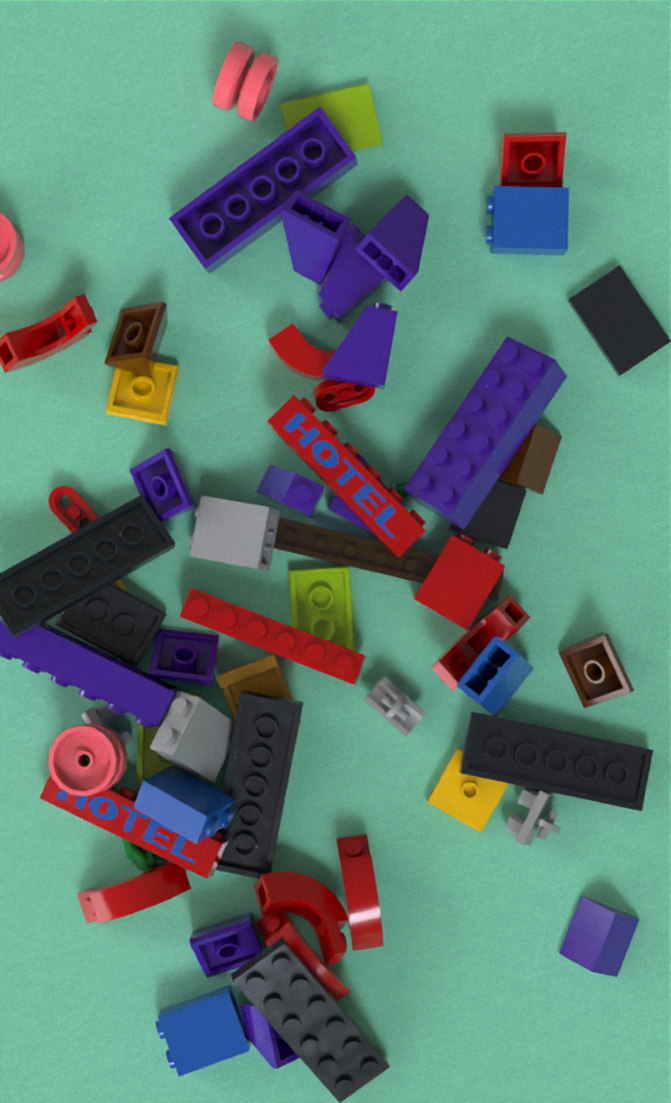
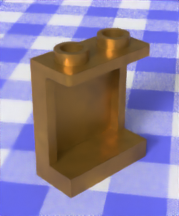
(258, 676)

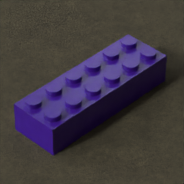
(255, 193)
(485, 432)
(91, 670)

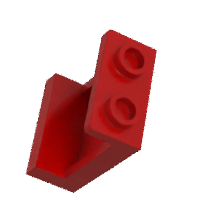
(460, 580)

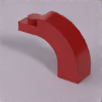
(48, 336)
(299, 354)
(500, 621)
(360, 892)
(134, 893)
(312, 901)
(281, 925)

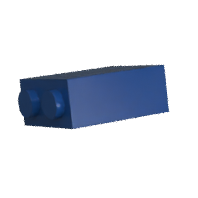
(528, 220)
(495, 676)
(184, 804)
(203, 1031)

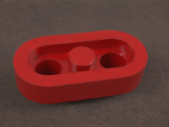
(337, 395)
(75, 512)

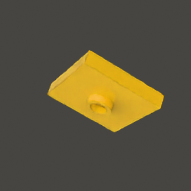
(143, 396)
(466, 796)

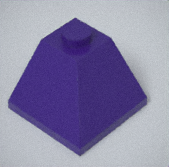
(266, 1038)

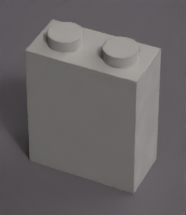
(234, 533)
(194, 736)

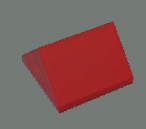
(532, 159)

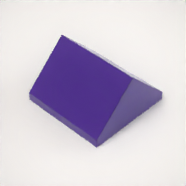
(163, 485)
(184, 656)
(598, 937)
(226, 944)

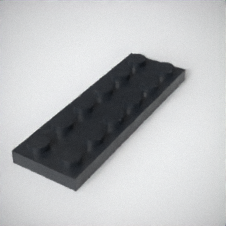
(80, 565)
(556, 761)
(258, 780)
(310, 1019)

